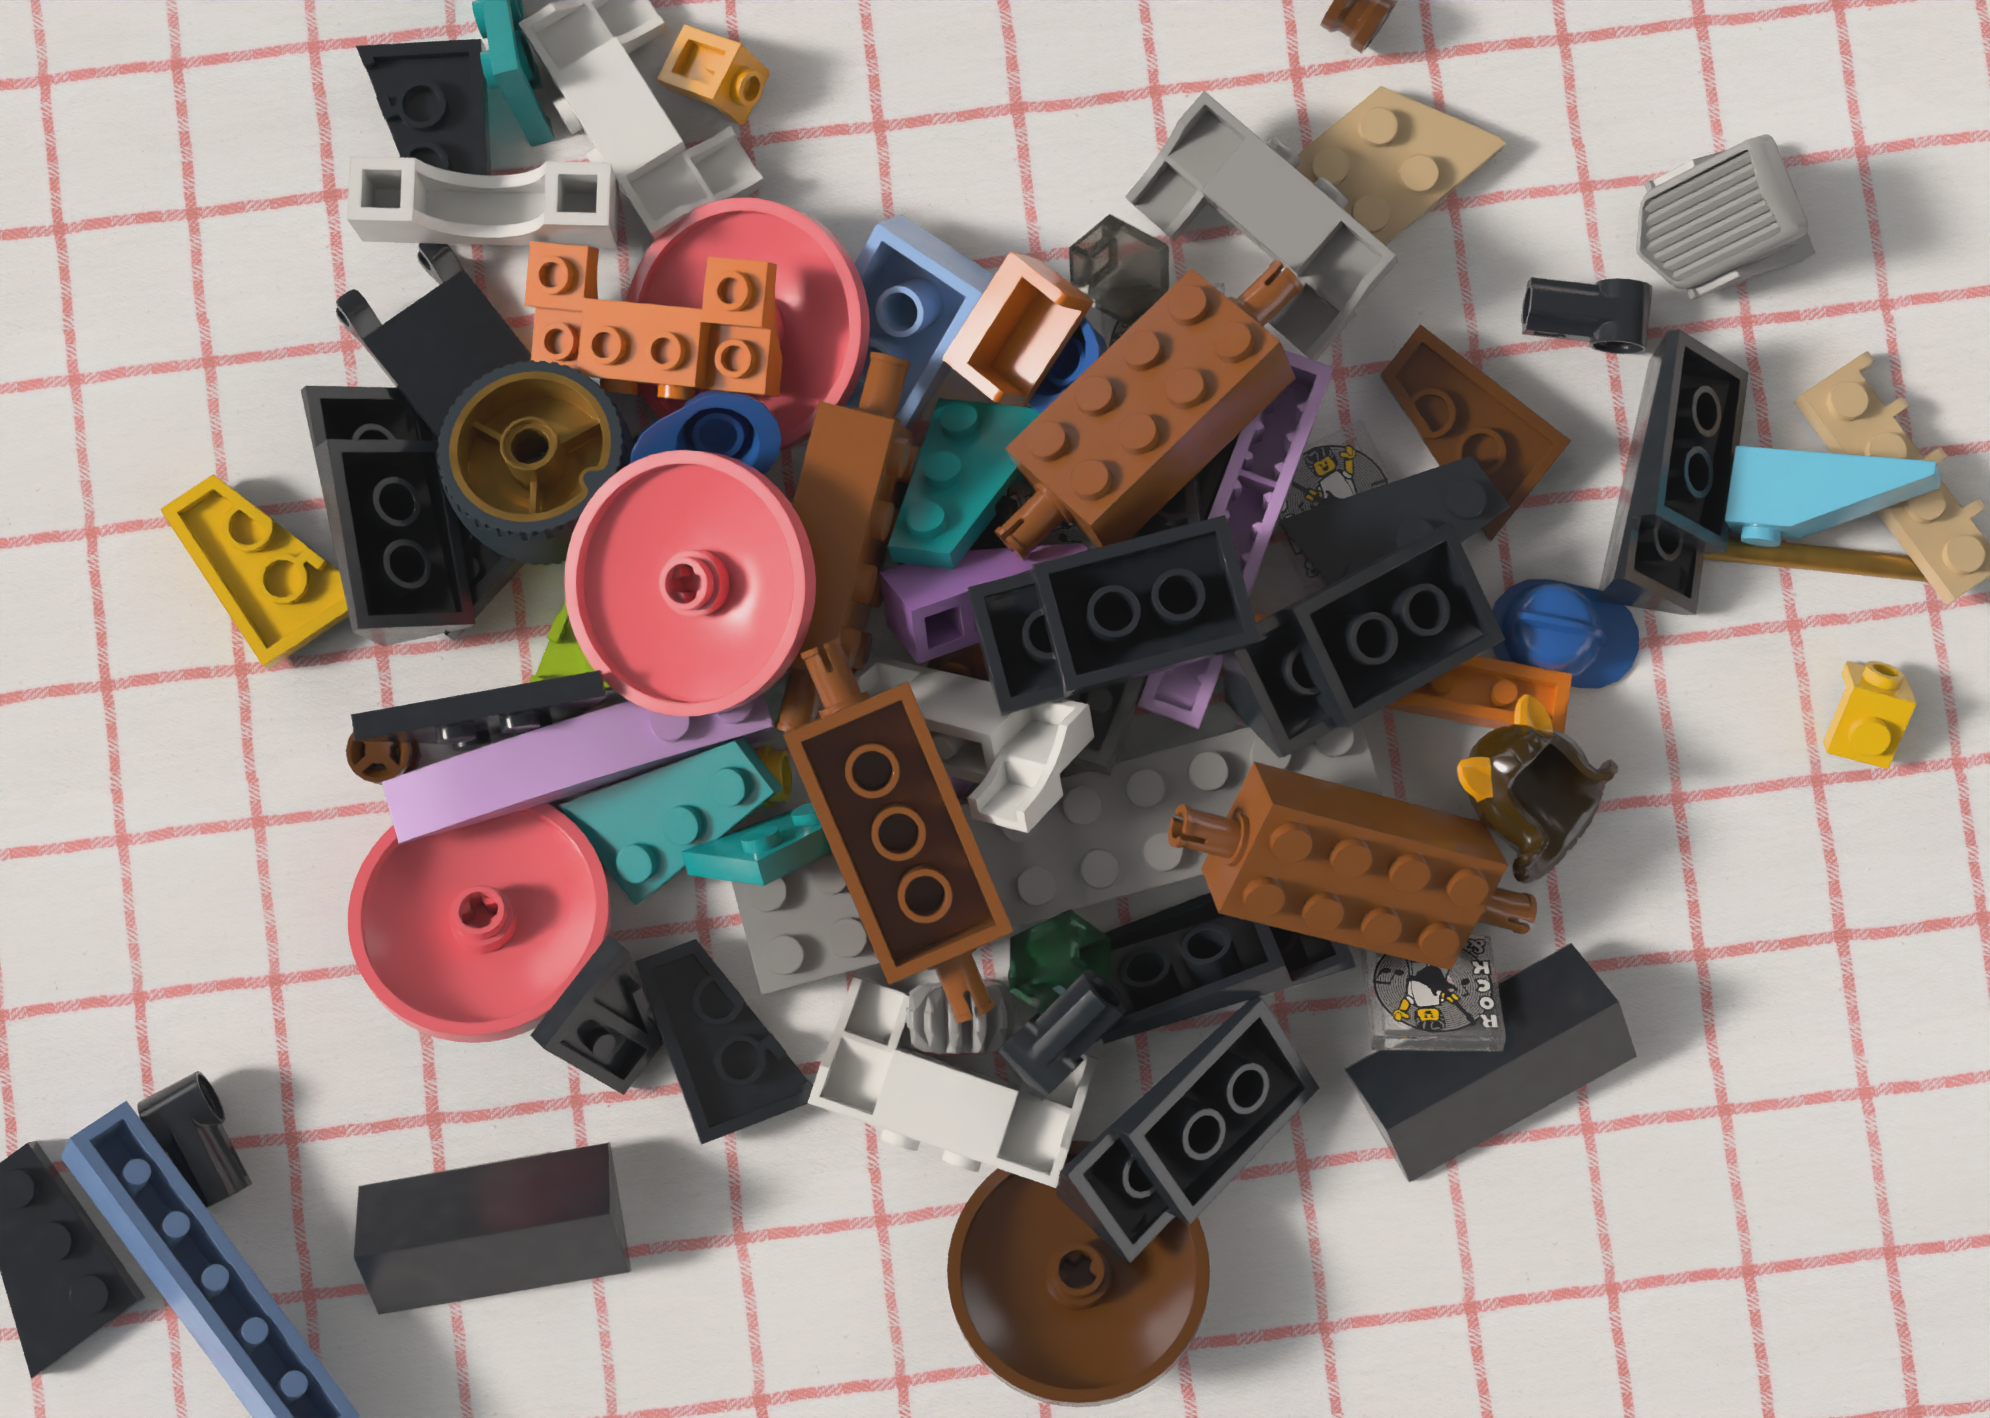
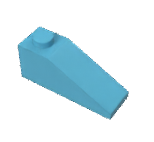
(1807, 492)

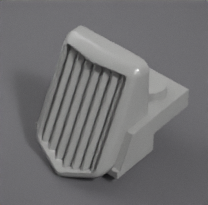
(1723, 219)

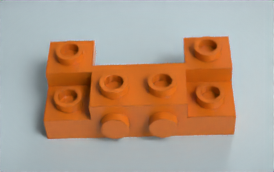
(680, 349)

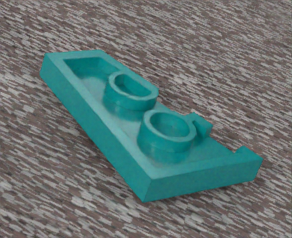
(512, 65)
(957, 481)
(656, 815)
(762, 849)

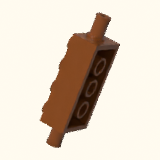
(1151, 411)
(849, 513)
(897, 831)
(1352, 867)

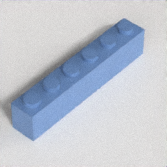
(200, 1271)

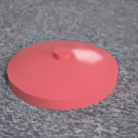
(817, 300)
(690, 583)
(479, 923)

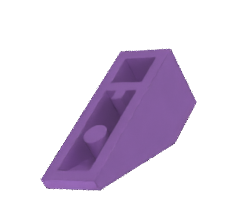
(932, 605)

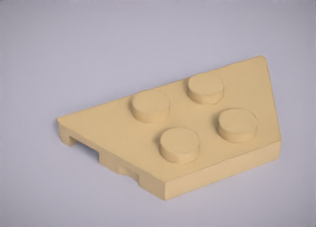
(1396, 160)

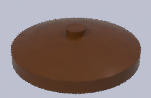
(1059, 1306)

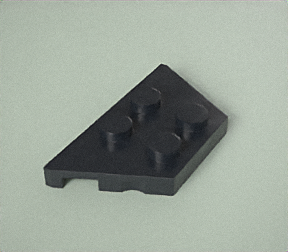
(474, 717)

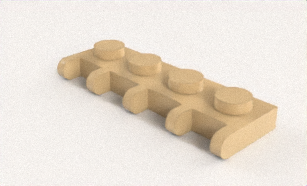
(1929, 526)

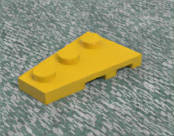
(260, 571)

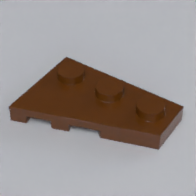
(1469, 414)

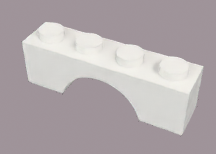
(426, 204)

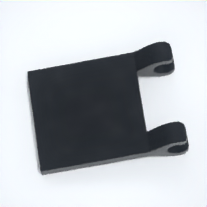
(437, 341)

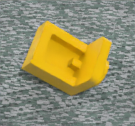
(1870, 714)

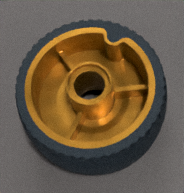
(503, 422)

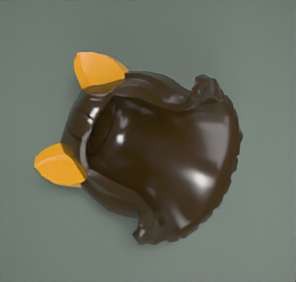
(1533, 788)

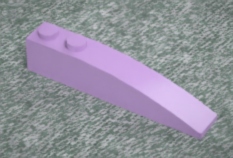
(1252, 502)
(559, 763)

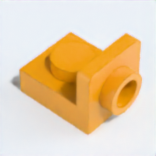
(714, 73)

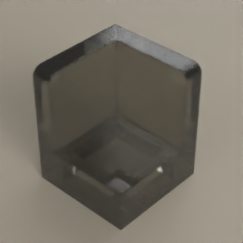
(1120, 269)

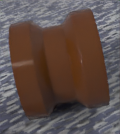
(1358, 19)
(364, 754)

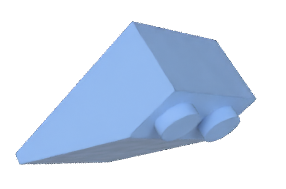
(917, 305)

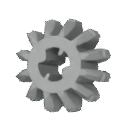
(935, 1029)

